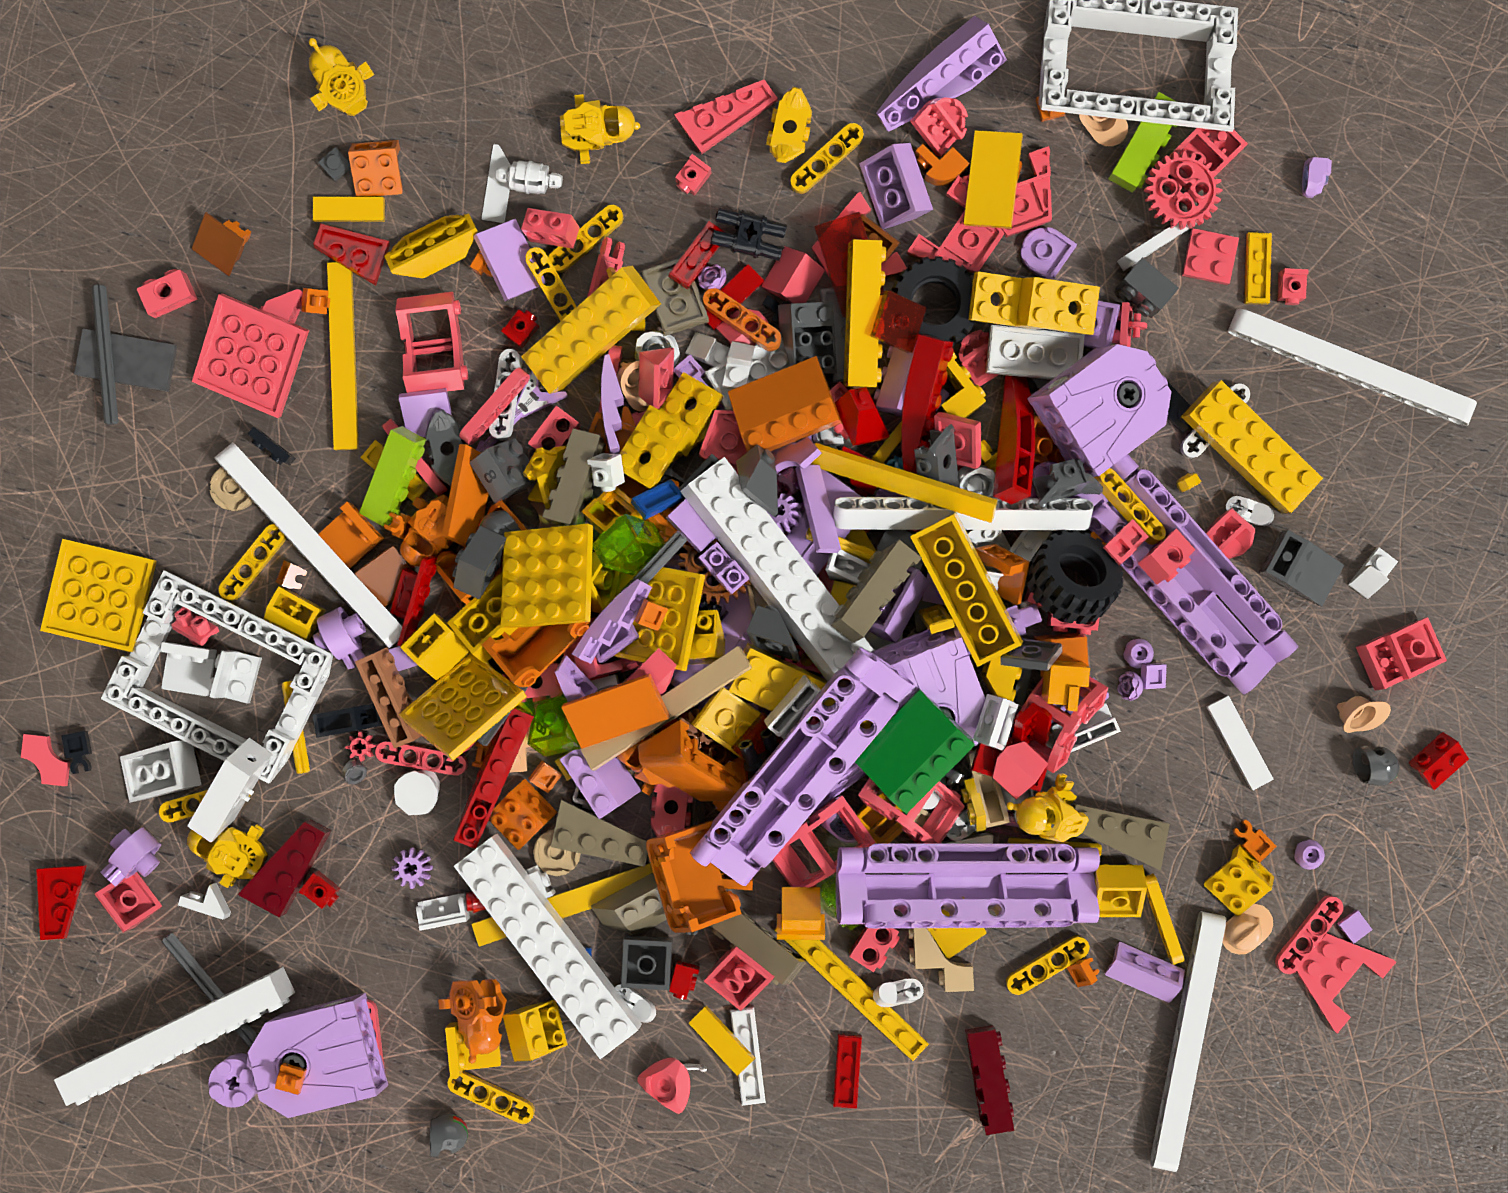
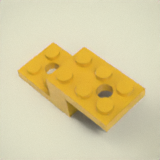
(1034, 303)
(966, 400)
(669, 430)

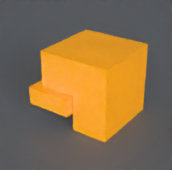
(608, 508)
(1063, 682)
(878, 826)
(800, 915)

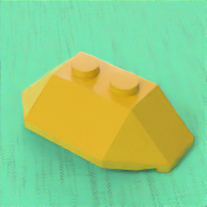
(432, 247)

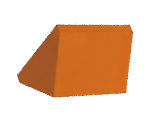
(1073, 647)

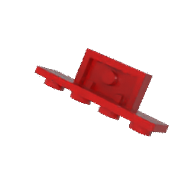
(411, 595)

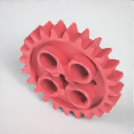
(1197, 175)

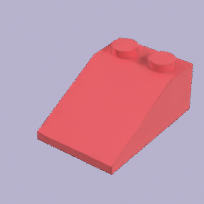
(738, 978)

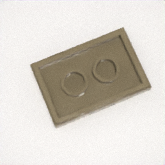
(679, 307)

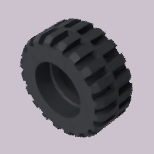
(950, 276)
(1062, 595)

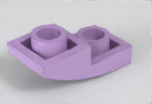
(723, 568)

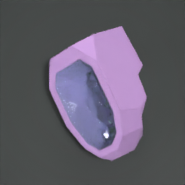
(1315, 175)
(838, 829)

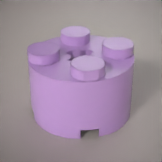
(223, 1086)

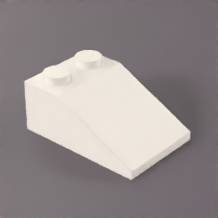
(160, 770)

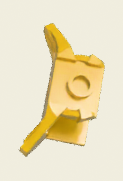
(795, 108)
(544, 469)

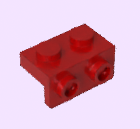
(1032, 725)
(1439, 760)

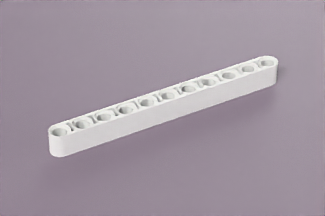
(1352, 367)
(913, 514)
(310, 544)
(1188, 1041)

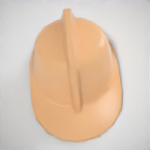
(1105, 130)
(629, 383)
(1362, 714)
(1248, 930)

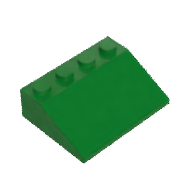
(914, 751)

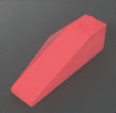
(659, 667)

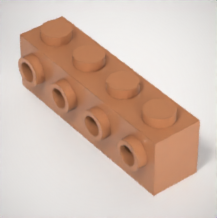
(388, 694)

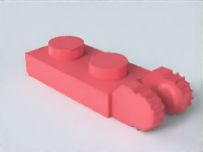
(604, 262)

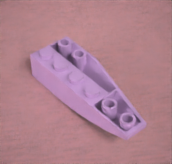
(945, 72)

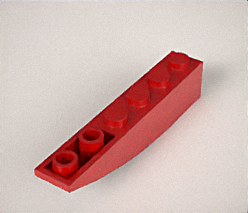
(923, 394)
(1015, 443)
(492, 777)

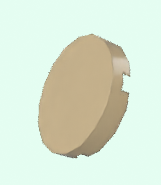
(227, 492)
(553, 862)

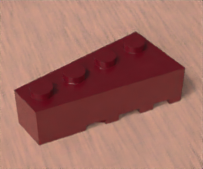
(285, 872)
(989, 1080)

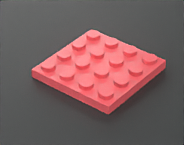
(250, 355)

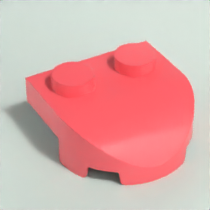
(941, 123)
(974, 357)

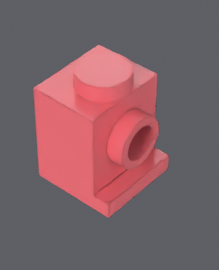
(693, 185)
(1285, 291)

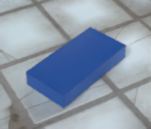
(657, 499)

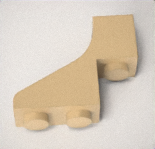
(990, 794)
(927, 955)

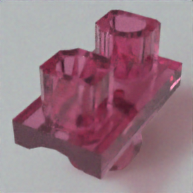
(786, 481)

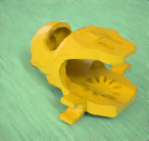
(344, 93)
(597, 125)
(1051, 807)
(227, 855)

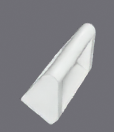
(995, 722)

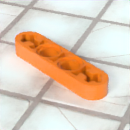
(740, 321)

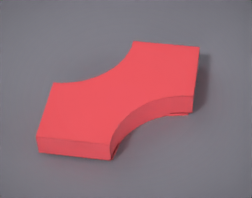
(51, 767)

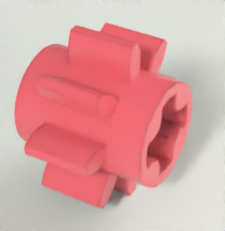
(358, 752)

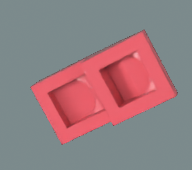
(1125, 542)

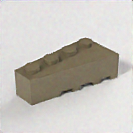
(574, 480)
(874, 590)
(1127, 833)
(586, 834)
(761, 947)

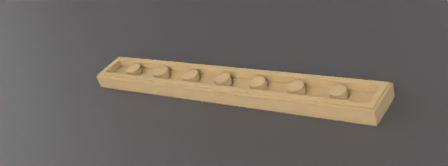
(677, 702)

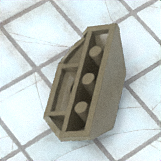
(632, 908)

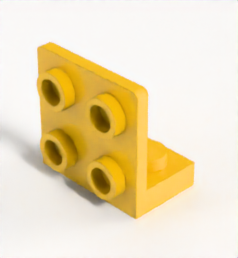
(1240, 881)
(955, 939)
(459, 1054)

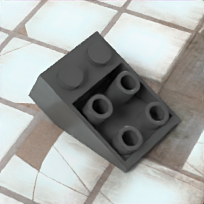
(808, 333)
(1301, 567)

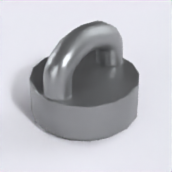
(354, 771)
(955, 776)

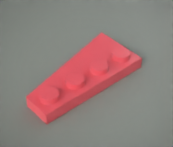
(721, 117)

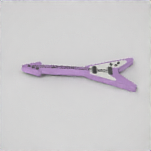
(529, 402)

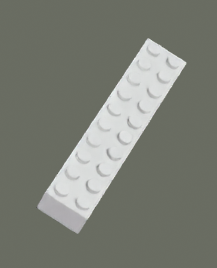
(772, 566)
(548, 946)
(175, 1038)

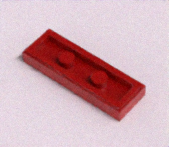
(695, 257)
(739, 289)
(847, 1071)

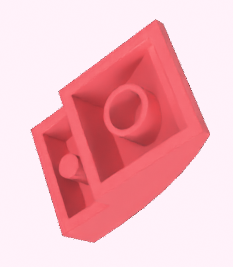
(1214, 145)
(1401, 654)

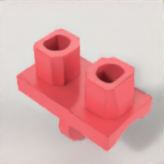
(1123, 336)
(193, 627)

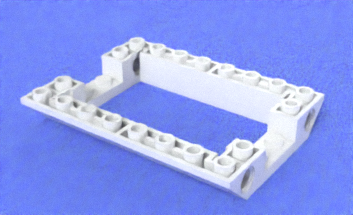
(1147, 17)
(127, 682)

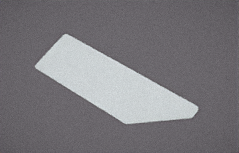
(496, 191)

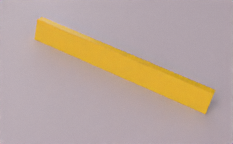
(342, 357)
(906, 483)
(569, 902)
(860, 995)

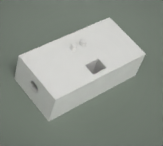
(230, 790)

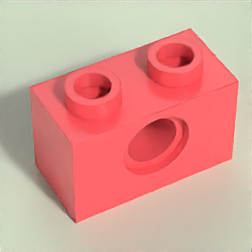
(180, 294)
(1166, 557)

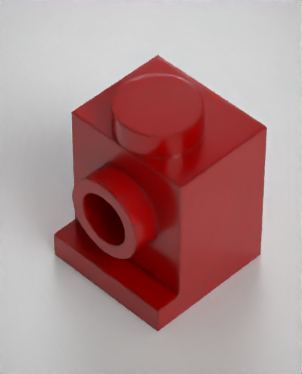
(521, 337)
(330, 890)
(683, 979)

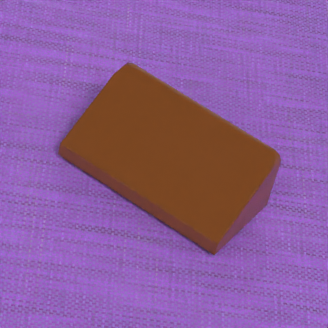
(875, 232)

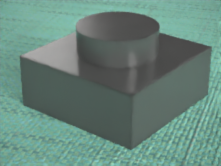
(335, 164)

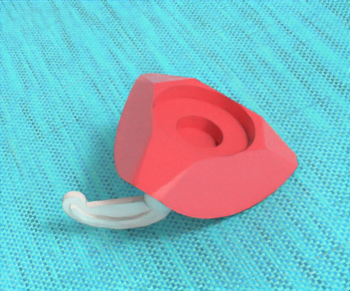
(669, 1082)

